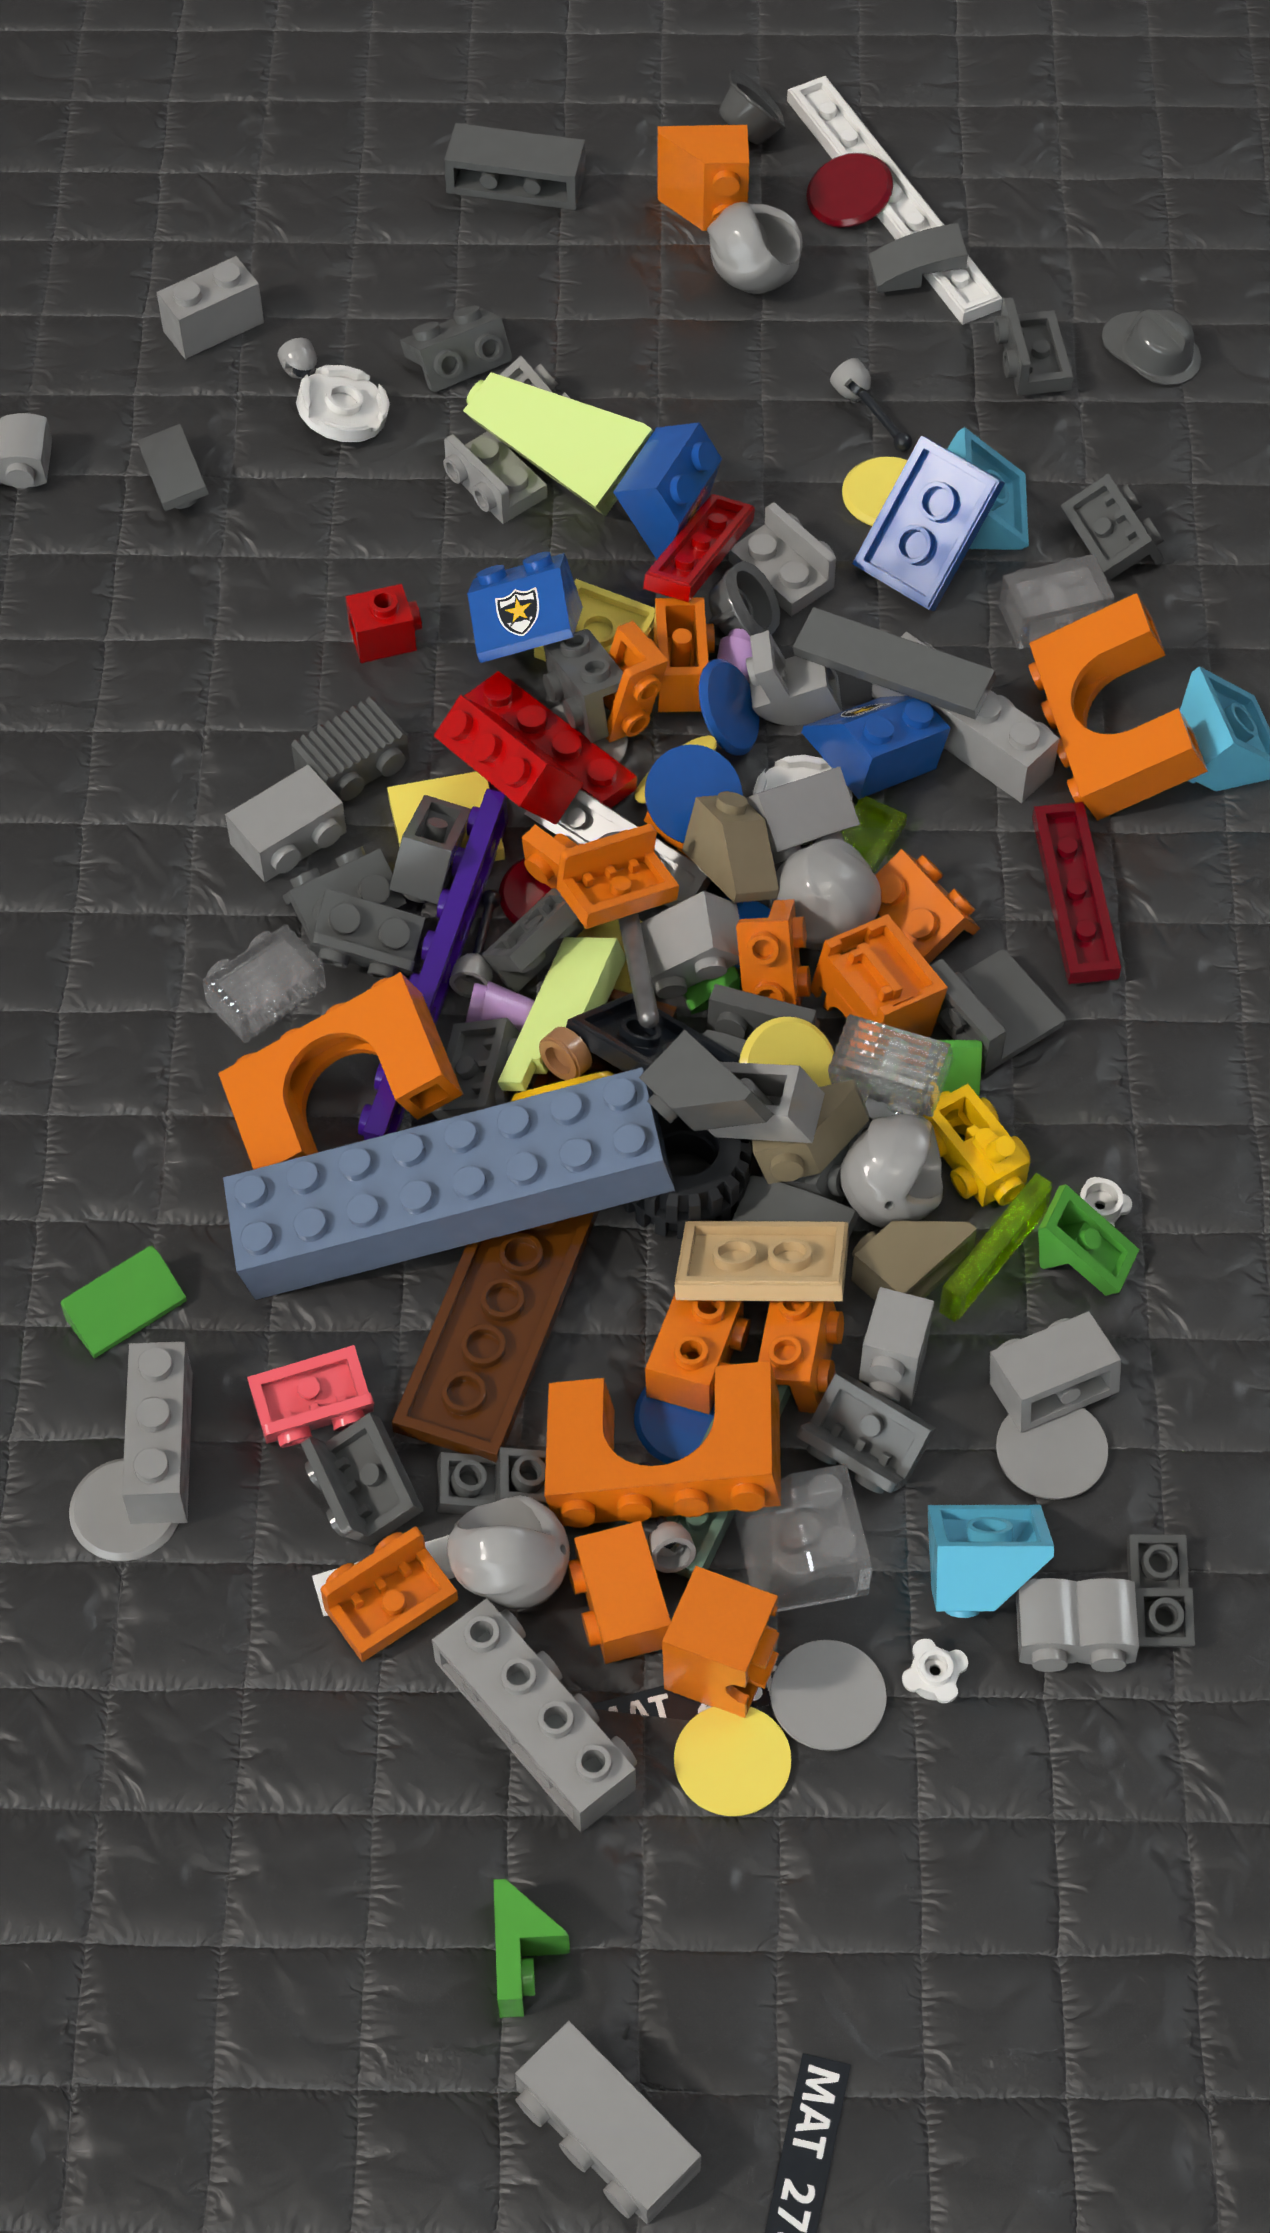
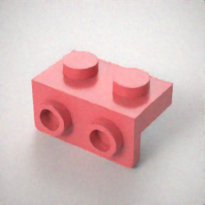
(310, 1396)

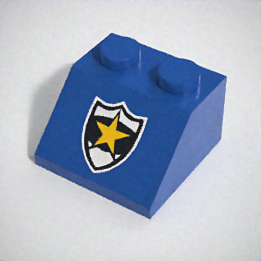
(668, 482)
(523, 606)
(880, 742)

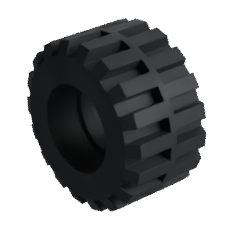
(702, 1196)

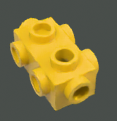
(989, 1160)

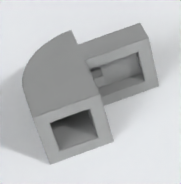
(790, 688)

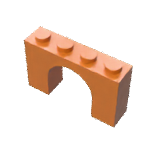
(1072, 670)
(273, 1085)
(727, 1472)

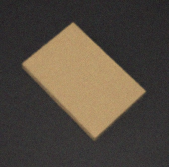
(762, 1261)

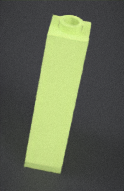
(562, 437)

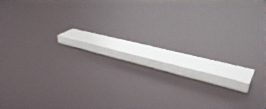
(842, 132)

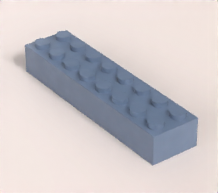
(446, 1184)

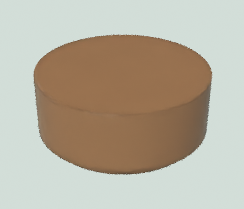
(565, 1053)

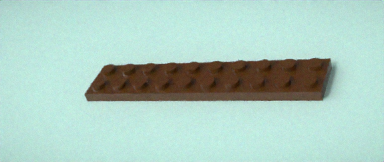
(495, 1327)

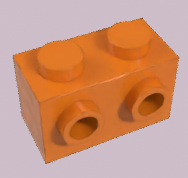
(685, 642)
(689, 1347)
(621, 1591)

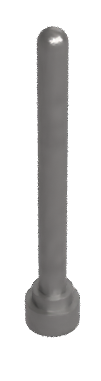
(638, 967)

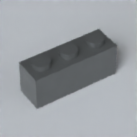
(515, 166)

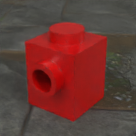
(383, 622)

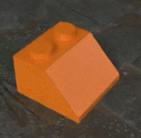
(702, 170)

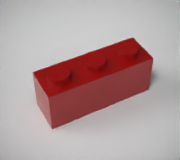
(508, 760)

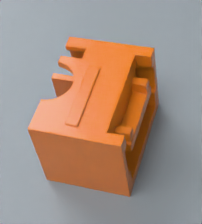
(879, 978)
(720, 1642)

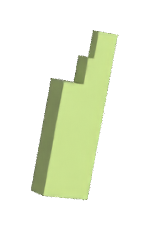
(575, 983)

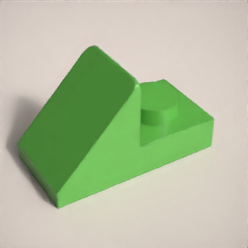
(1085, 1240)
(520, 1932)

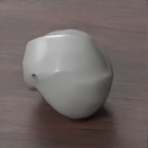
(755, 247)
(830, 889)
(893, 1170)
(510, 1552)

